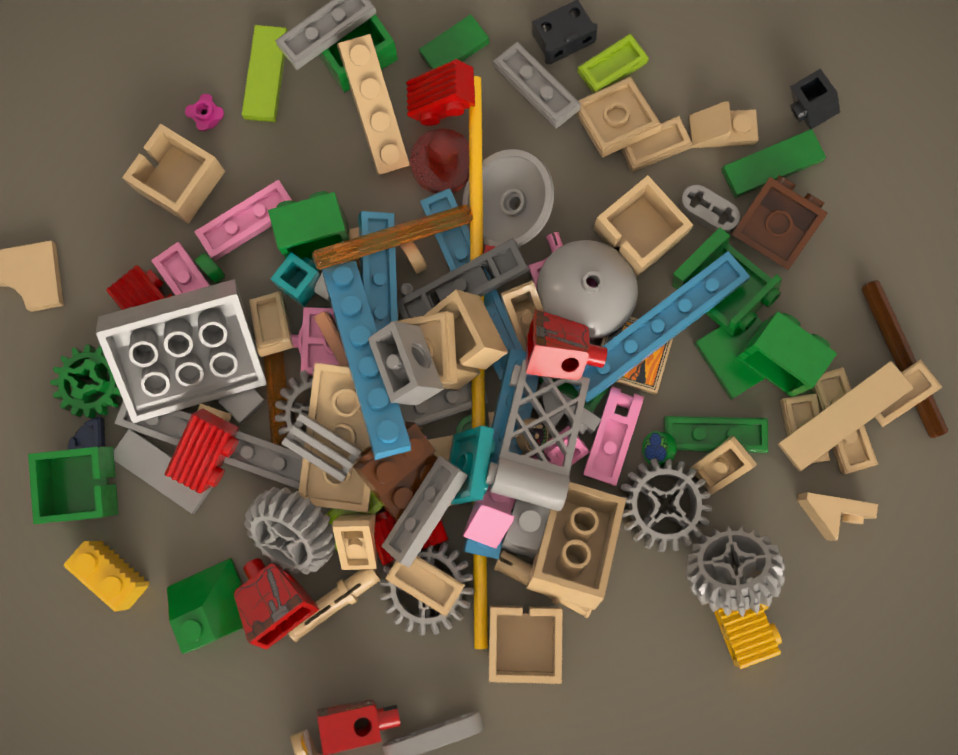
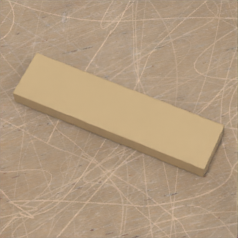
(845, 416)

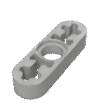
(435, 735)

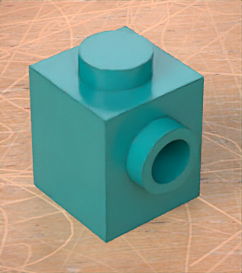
(297, 278)

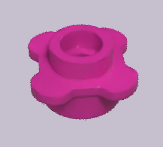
(206, 121)

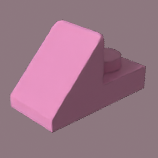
(490, 519)

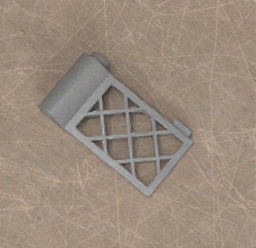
(530, 478)

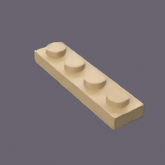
(373, 104)

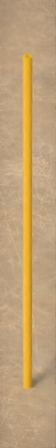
(478, 382)

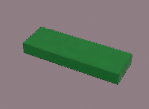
(779, 159)
(707, 433)

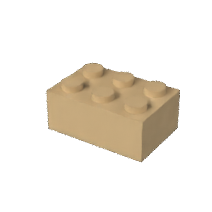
(578, 547)

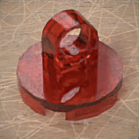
(441, 160)

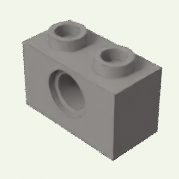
(405, 363)

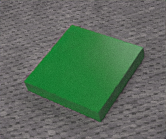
(720, 354)

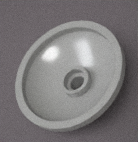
(507, 179)
(566, 294)

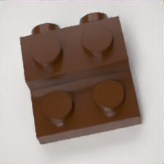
(780, 221)
(400, 475)

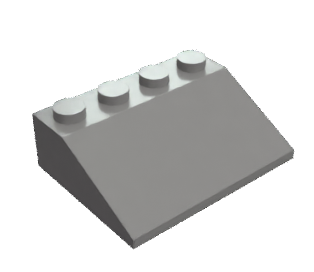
(181, 350)

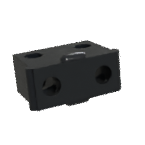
(564, 31)

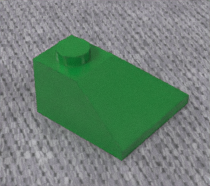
(204, 606)

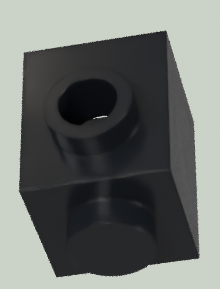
(814, 99)

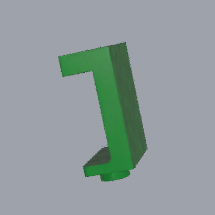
(740, 307)

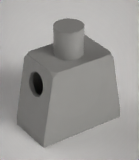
(526, 529)

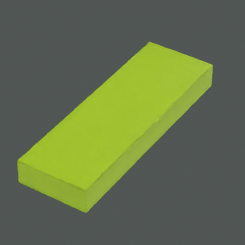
(264, 75)

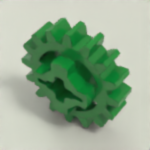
(83, 395)

